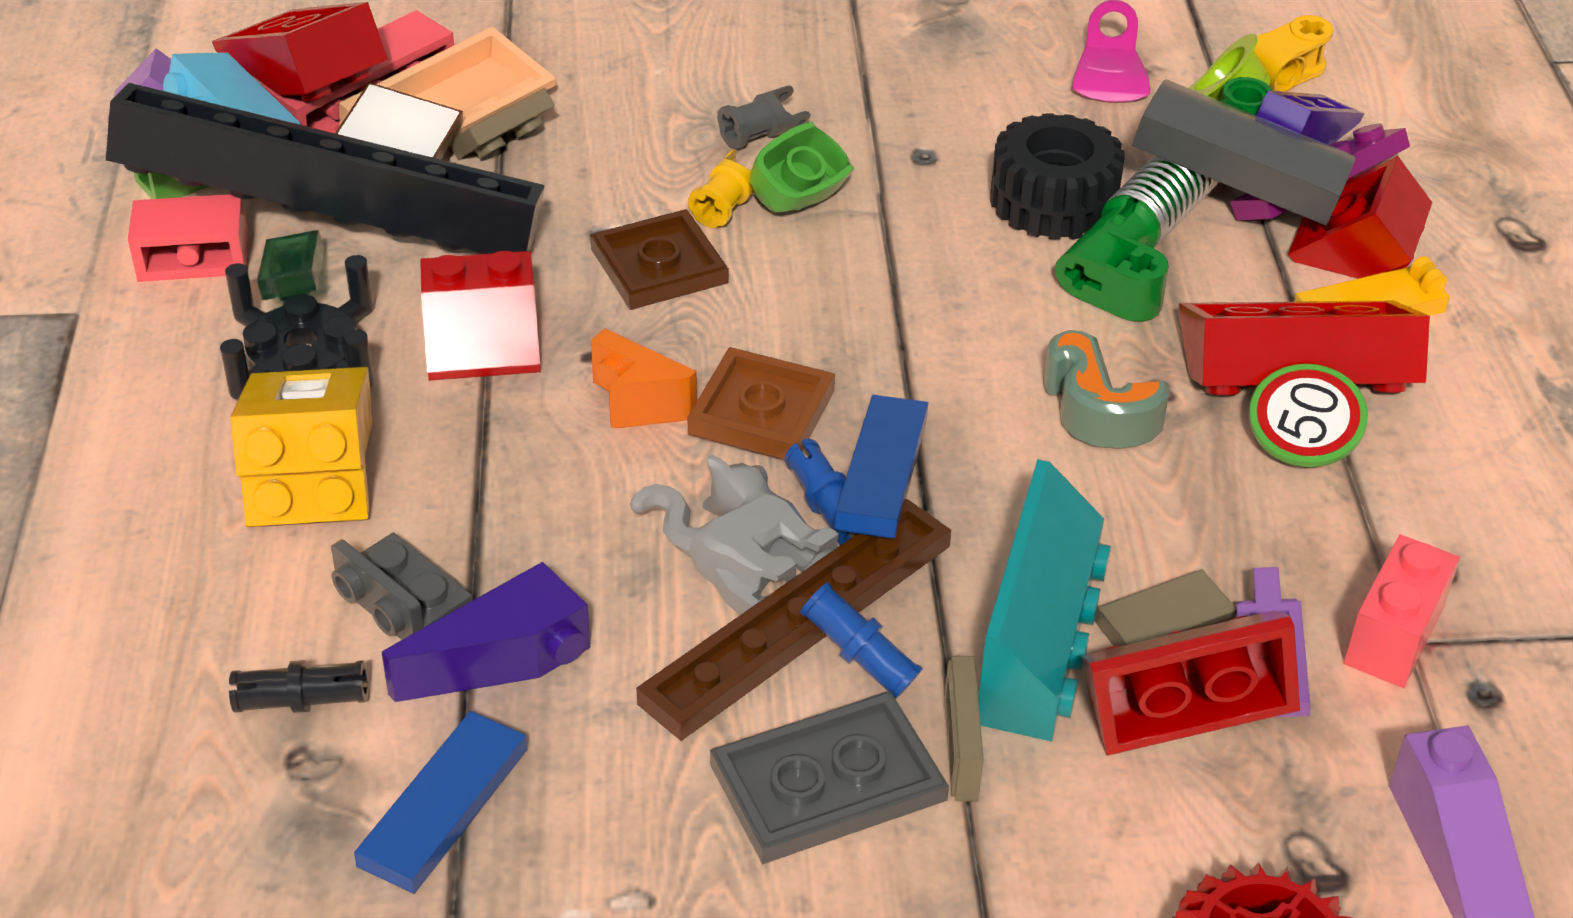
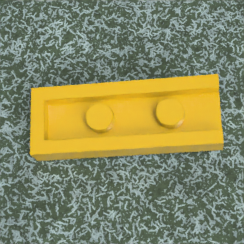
(1415, 286)

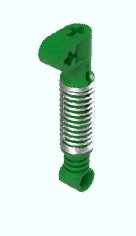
(1116, 258)

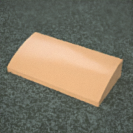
(472, 76)

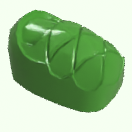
(799, 169)

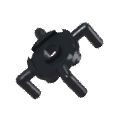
(280, 337)

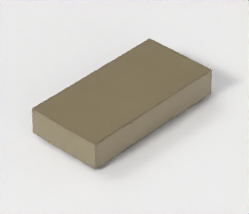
(1165, 608)
(963, 729)

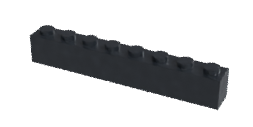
(321, 172)

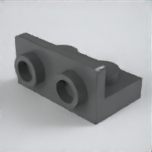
(395, 585)

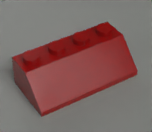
(1248, 341)

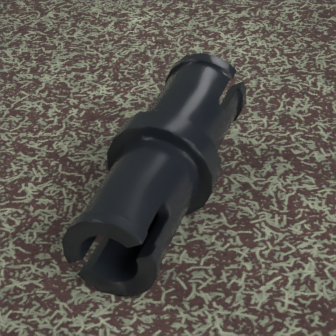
(298, 686)

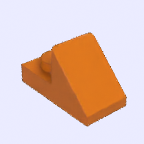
(641, 382)

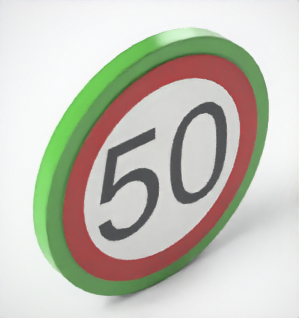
(1308, 415)

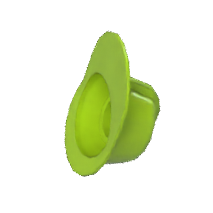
(1234, 62)

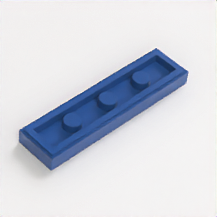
(882, 467)

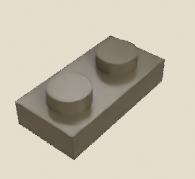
(487, 135)

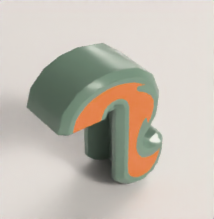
(1090, 404)

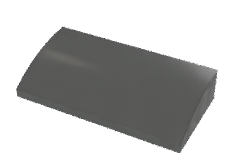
(1244, 151)

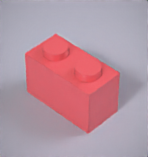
(187, 236)
(1401, 610)

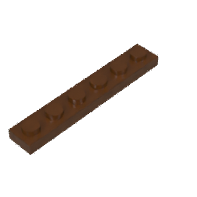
(776, 633)

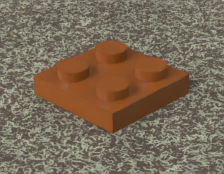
(761, 403)

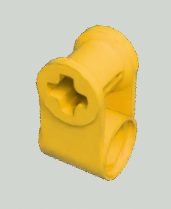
(1294, 51)

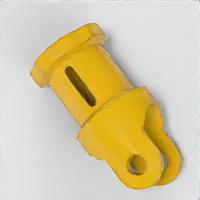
(726, 187)

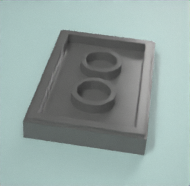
(827, 776)

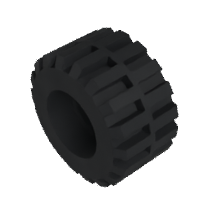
(1055, 174)

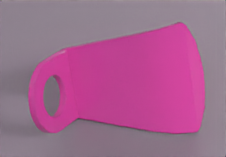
(1110, 65)

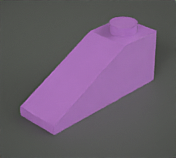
(1460, 823)

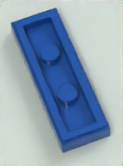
(440, 802)

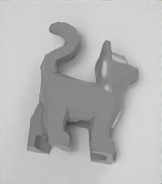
(752, 539)

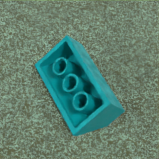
(1041, 609)

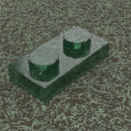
(290, 265)

